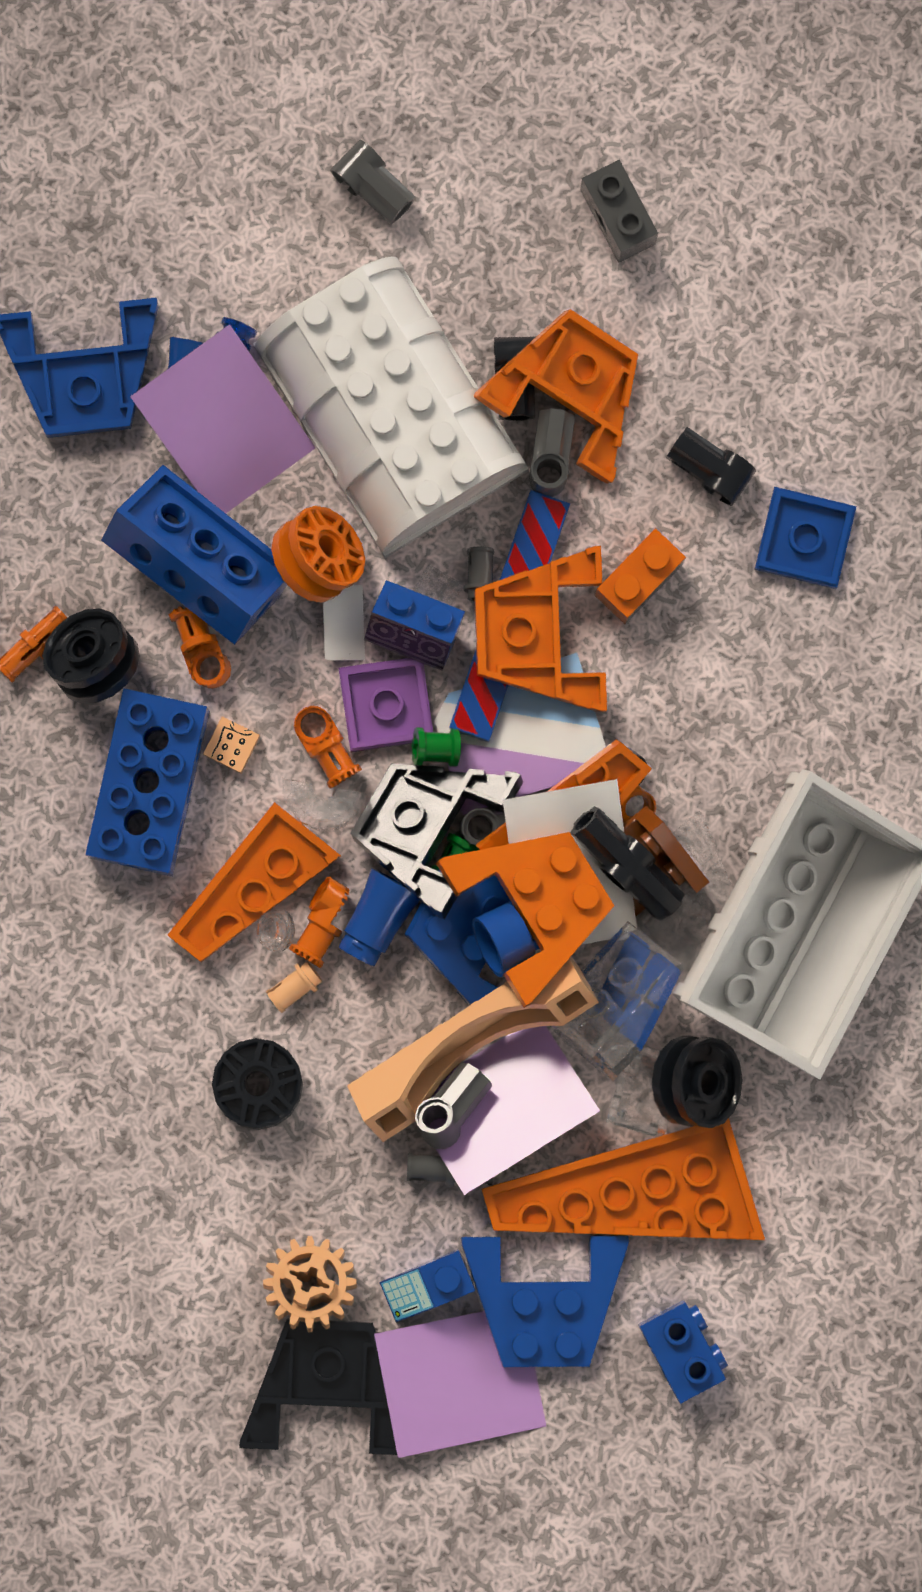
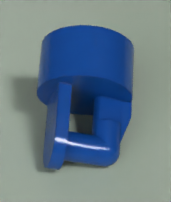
(503, 938)

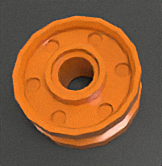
(318, 554)

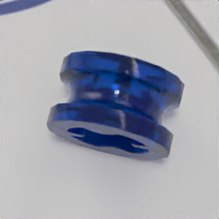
(243, 330)

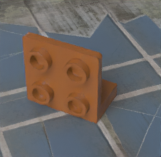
(668, 852)

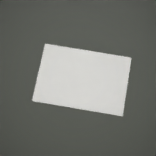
(555, 814)

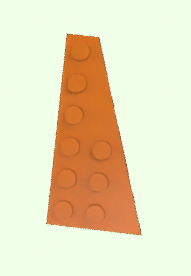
(657, 1187)

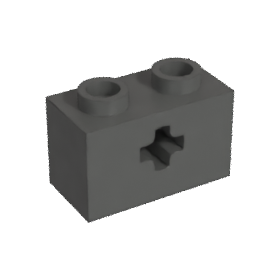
(619, 211)

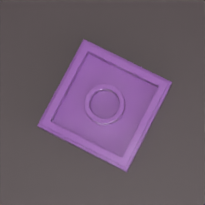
(384, 703)

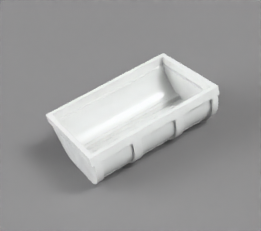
(388, 403)
(806, 924)

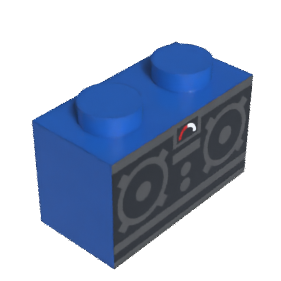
(414, 625)

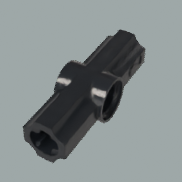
(627, 863)

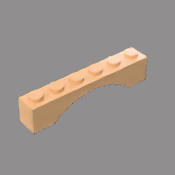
(395, 1088)

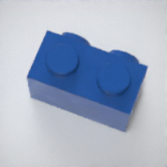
(683, 1351)

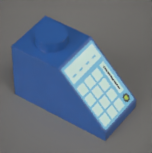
(427, 1286)

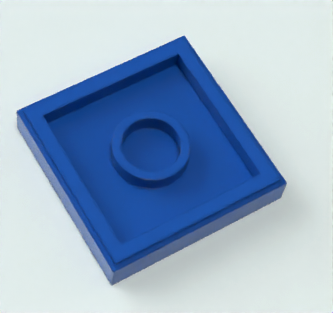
(805, 537)

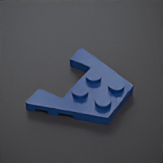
(84, 387)
(451, 942)
(545, 1320)

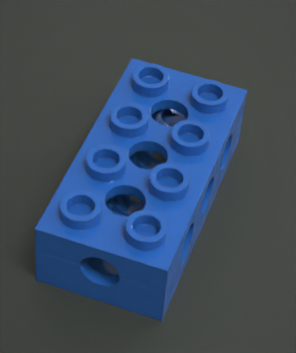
(196, 554)
(127, 761)

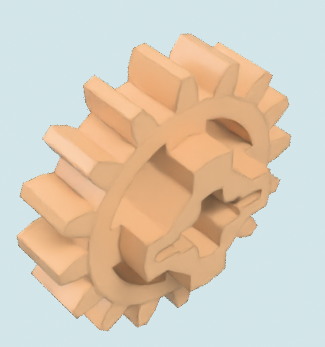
(292, 1275)

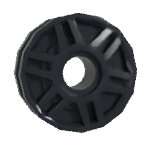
(91, 656)
(235, 1068)
(697, 1081)

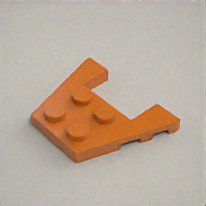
(582, 372)
(521, 631)
(551, 892)

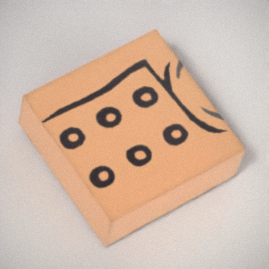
(231, 745)

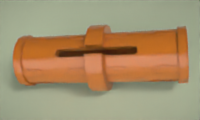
(30, 645)

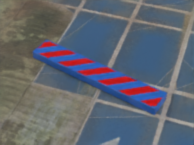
(531, 548)

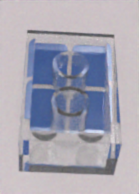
(632, 986)

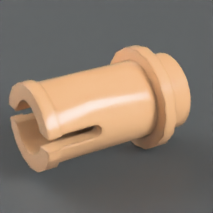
(294, 986)

